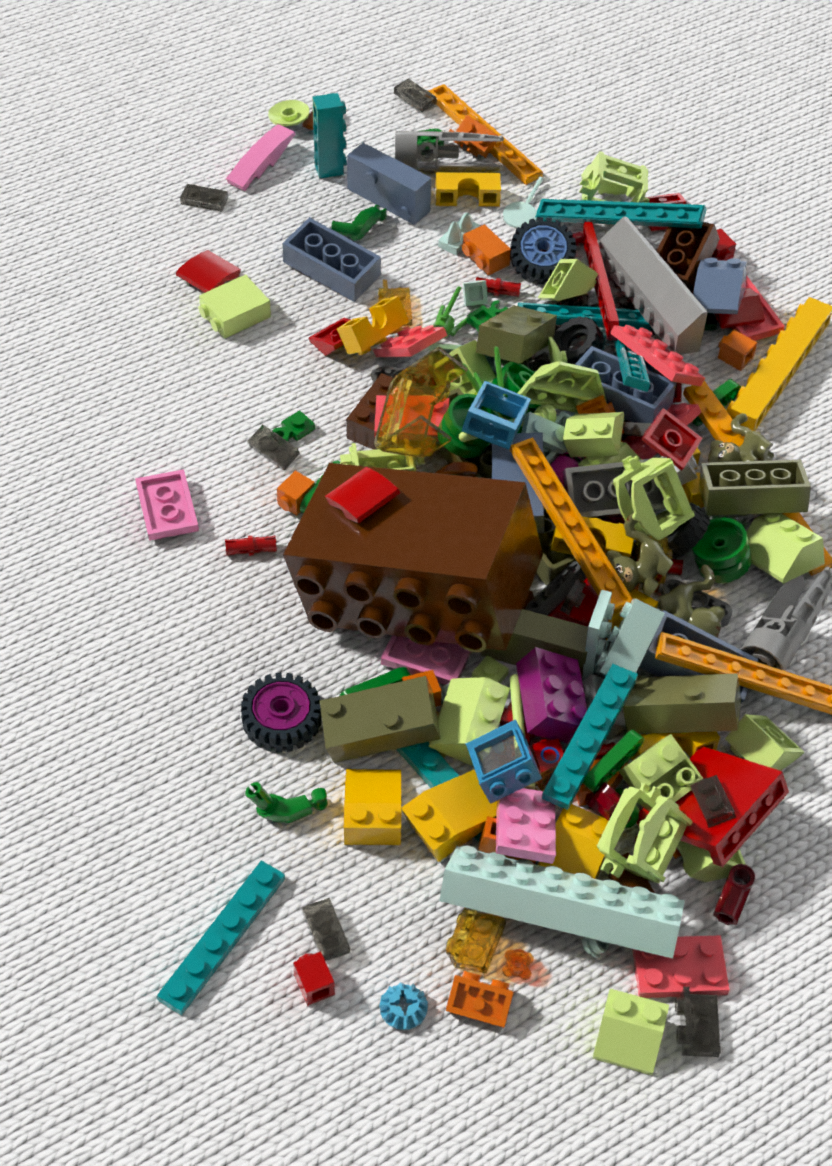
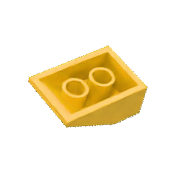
(372, 807)
(449, 814)
(577, 840)

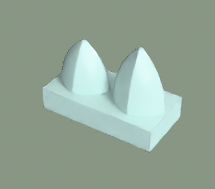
(453, 238)

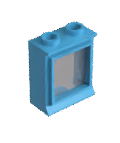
(503, 761)

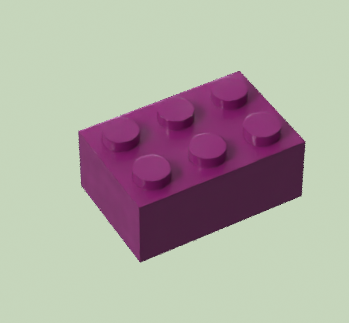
(551, 694)

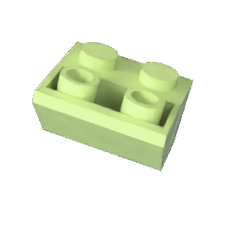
(664, 767)

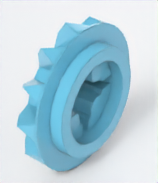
(394, 1015)

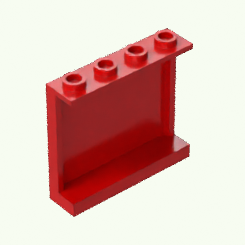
(752, 791)

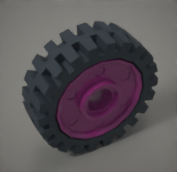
(278, 730)

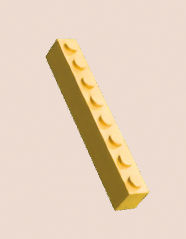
(781, 362)

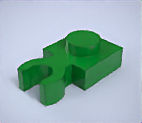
(483, 314)
(295, 427)

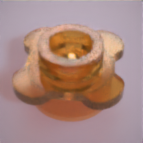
(518, 956)

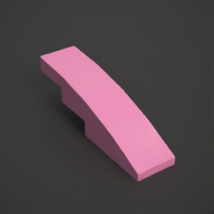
(260, 156)

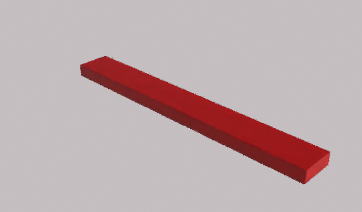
(602, 286)

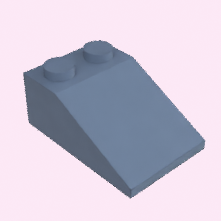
(720, 285)

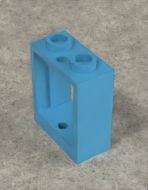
(491, 427)

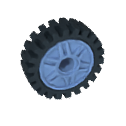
(538, 236)

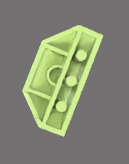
(563, 386)

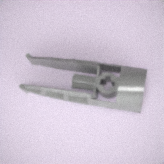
(409, 151)
(784, 626)

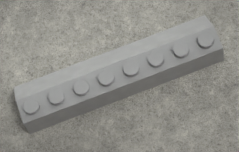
(653, 288)

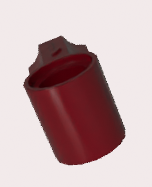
(605, 801)
(734, 895)

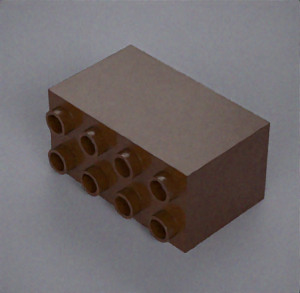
(427, 566)

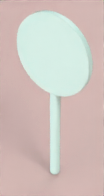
(520, 212)

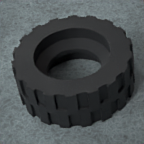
(575, 328)
(688, 533)

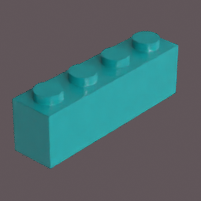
(328, 135)

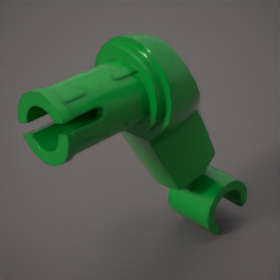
(362, 223)
(285, 810)

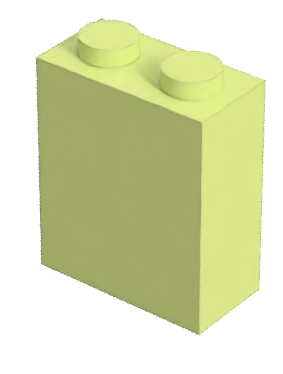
(234, 306)

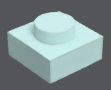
(475, 293)

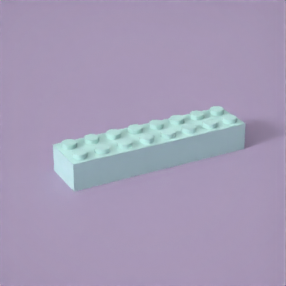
(563, 900)

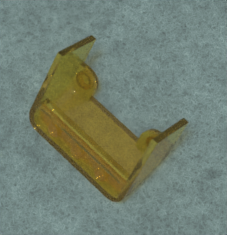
(409, 405)

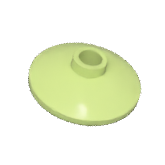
(289, 113)
(555, 353)

